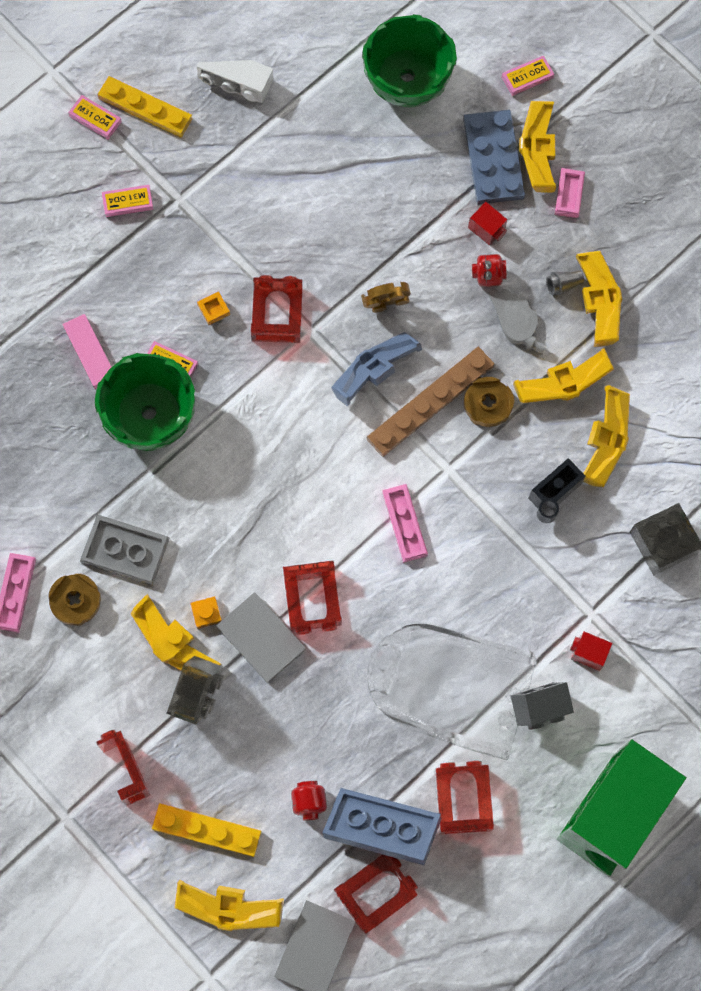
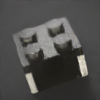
(666, 539)
(195, 690)

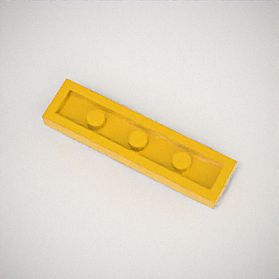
(145, 106)
(206, 830)

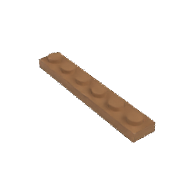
(430, 401)

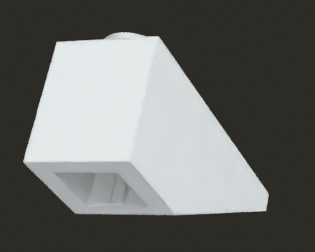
(240, 77)

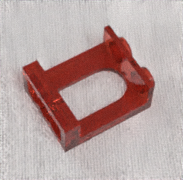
(284, 333)
(309, 571)
(443, 781)
(137, 790)
(381, 864)

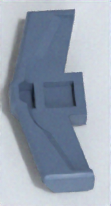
(373, 366)

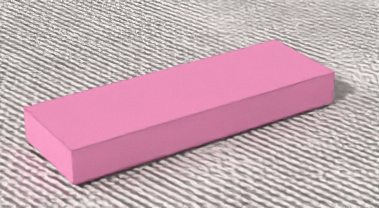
(87, 348)
(404, 523)
(15, 591)

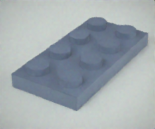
(493, 157)
(382, 826)

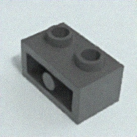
(542, 704)

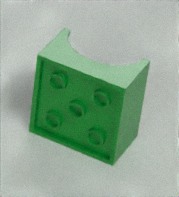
(621, 808)

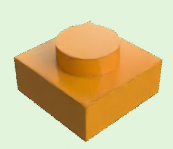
(213, 308)
(206, 612)

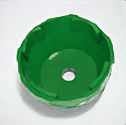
(409, 47)
(141, 384)

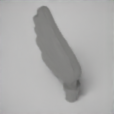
(516, 319)

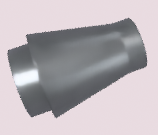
(561, 282)

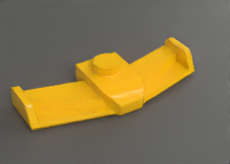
(538, 146)
(601, 298)
(564, 380)
(608, 437)
(168, 642)
(228, 908)

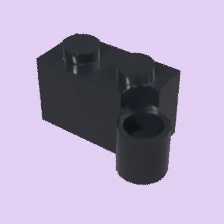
(555, 489)

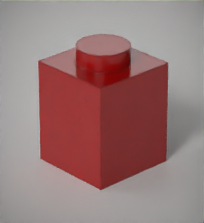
(488, 224)
(590, 650)

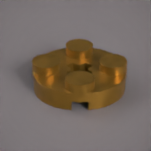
(386, 295)
(484, 415)
(71, 585)

